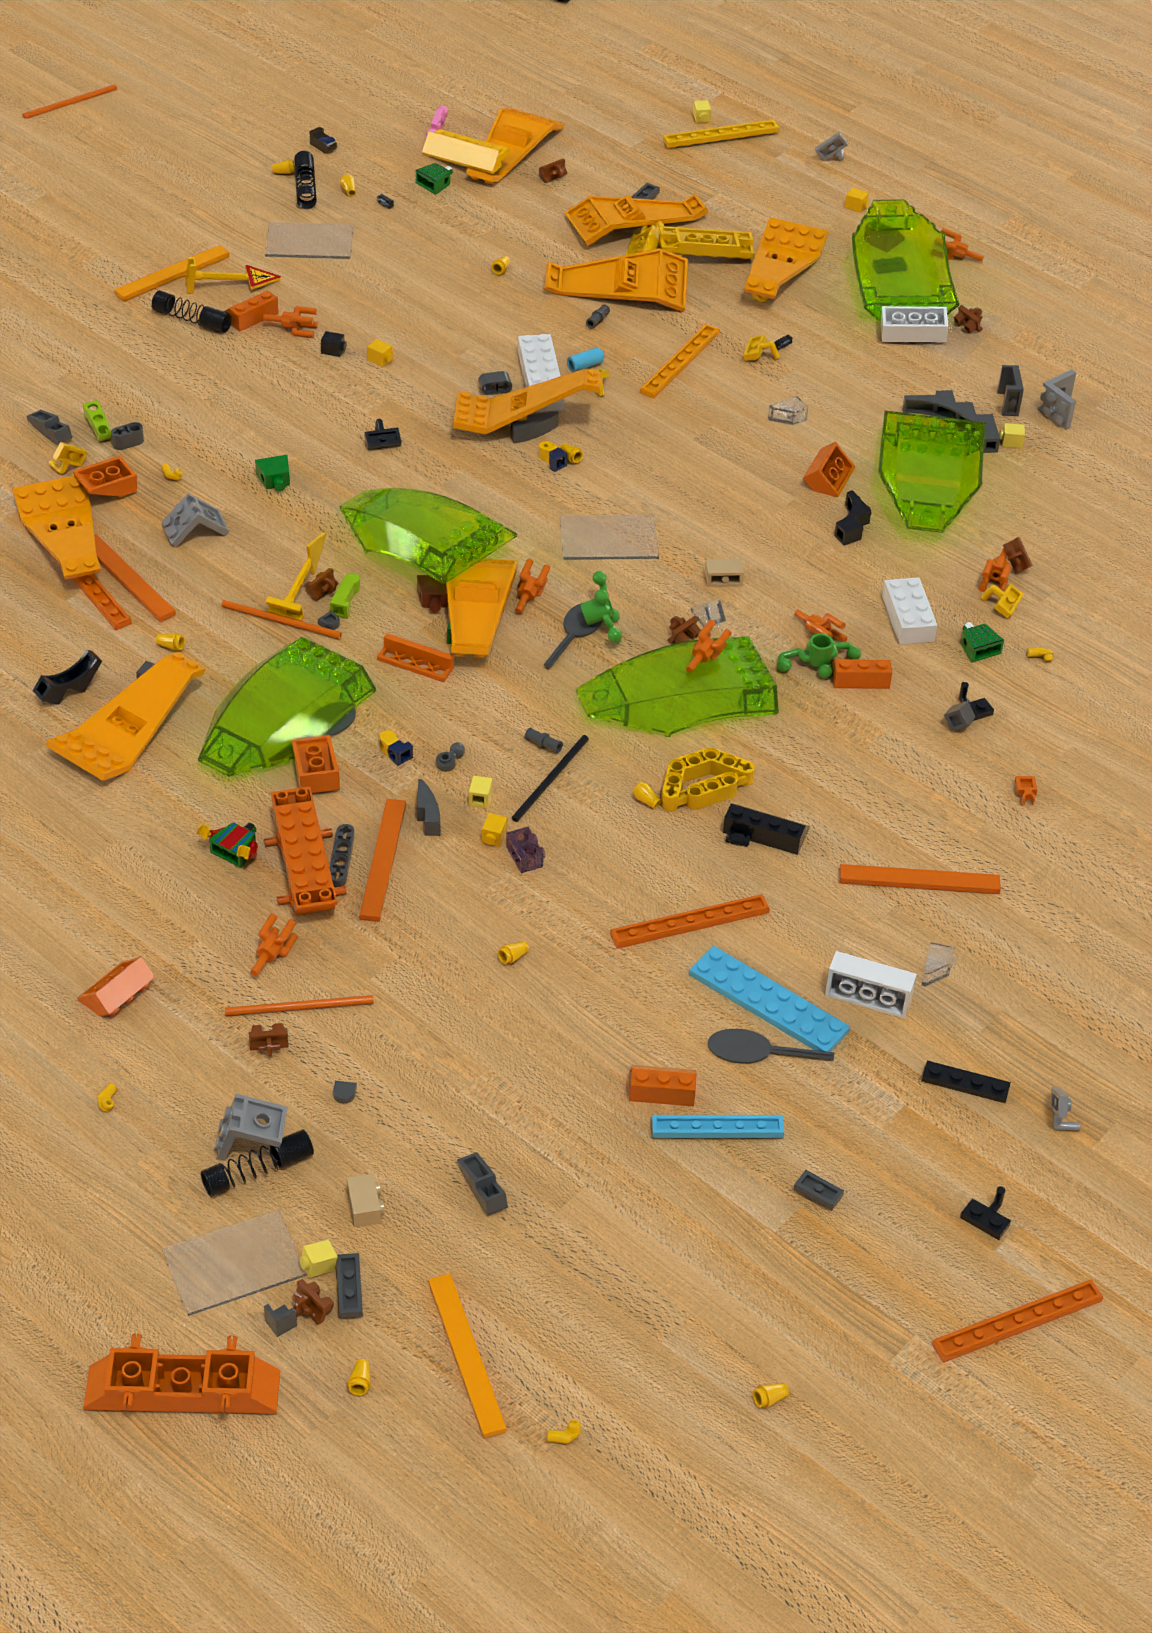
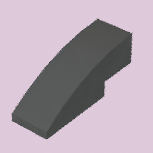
(50, 426)
(534, 426)
(428, 810)
(483, 1183)

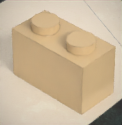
(724, 572)
(364, 1200)

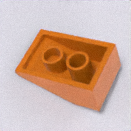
(108, 478)
(316, 763)

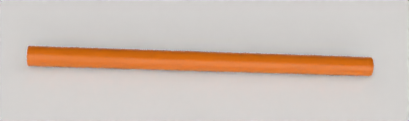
(69, 101)
(281, 619)
(299, 1005)

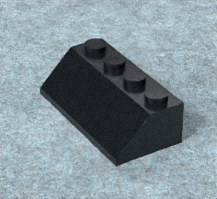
(766, 828)

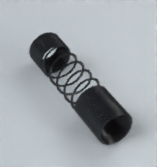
(305, 173)
(209, 317)
(292, 1149)

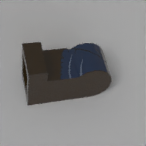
(321, 140)

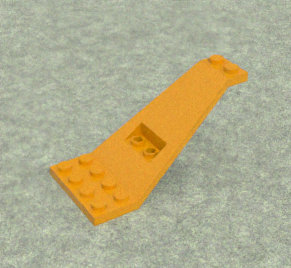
(519, 133)
(602, 214)
(786, 242)
(636, 276)
(488, 414)
(56, 506)
(477, 603)
(124, 726)

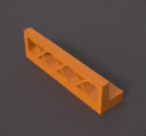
(419, 655)

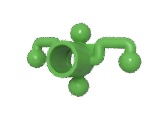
(601, 608)
(819, 654)

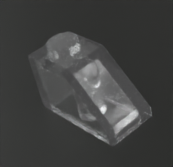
(788, 411)
(708, 611)
(938, 963)

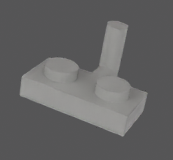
(832, 147)
(1060, 1105)

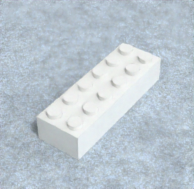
(539, 363)

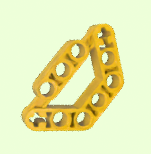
(729, 773)

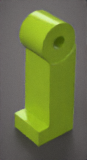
(97, 421)
(341, 600)

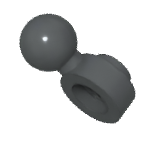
(446, 760)

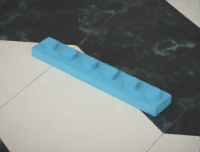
(717, 1126)

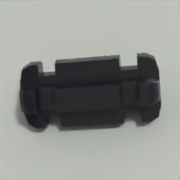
(384, 200)
(784, 341)
(738, 838)

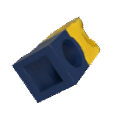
(552, 454)
(394, 748)

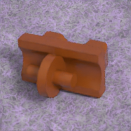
(553, 170)
(971, 317)
(1017, 555)
(324, 583)
(680, 629)
(268, 1040)
(309, 1302)

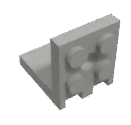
(1057, 399)
(189, 513)
(242, 1122)

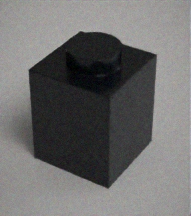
(333, 344)

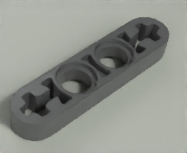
(339, 855)

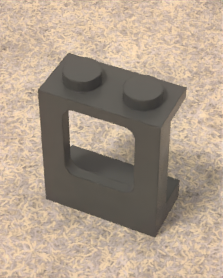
(1012, 386)

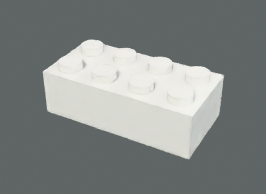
(914, 324)
(909, 611)
(870, 984)

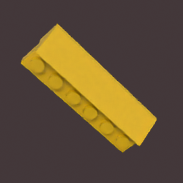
(465, 151)
(644, 239)
(706, 242)

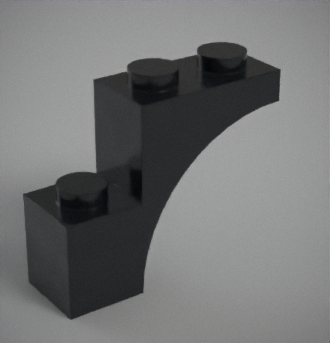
(851, 527)
(77, 677)

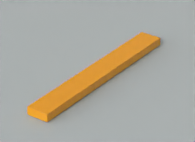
(170, 273)
(679, 361)
(467, 1356)

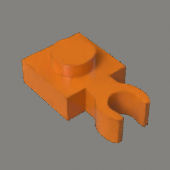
(1027, 787)

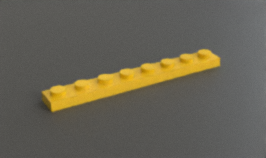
(720, 133)

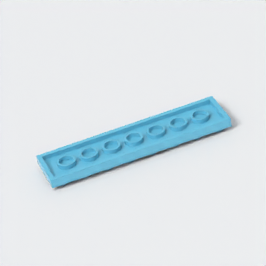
(769, 1000)

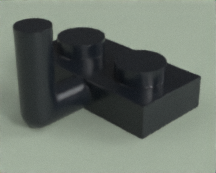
(382, 437)
(980, 707)
(986, 1217)

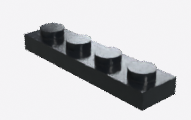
(966, 1081)

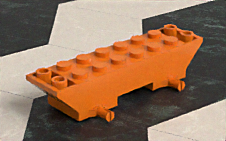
(303, 852)
(207, 1383)

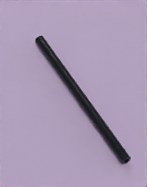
(549, 779)

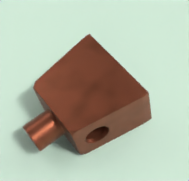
(431, 593)

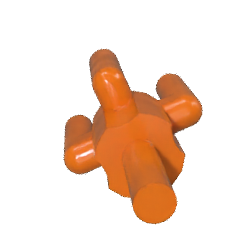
(958, 248)
(295, 320)
(996, 569)
(529, 585)
(823, 625)
(706, 647)
(272, 943)

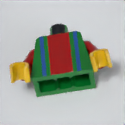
(232, 842)

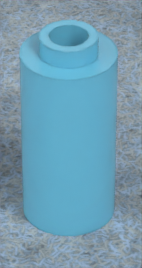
(585, 359)

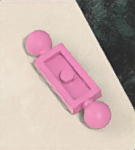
(439, 119)

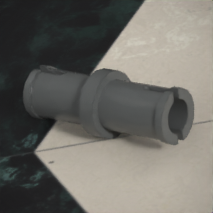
(597, 316)
(543, 740)

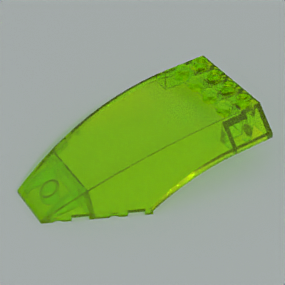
(901, 259)
(930, 466)
(424, 530)
(661, 696)
(282, 699)

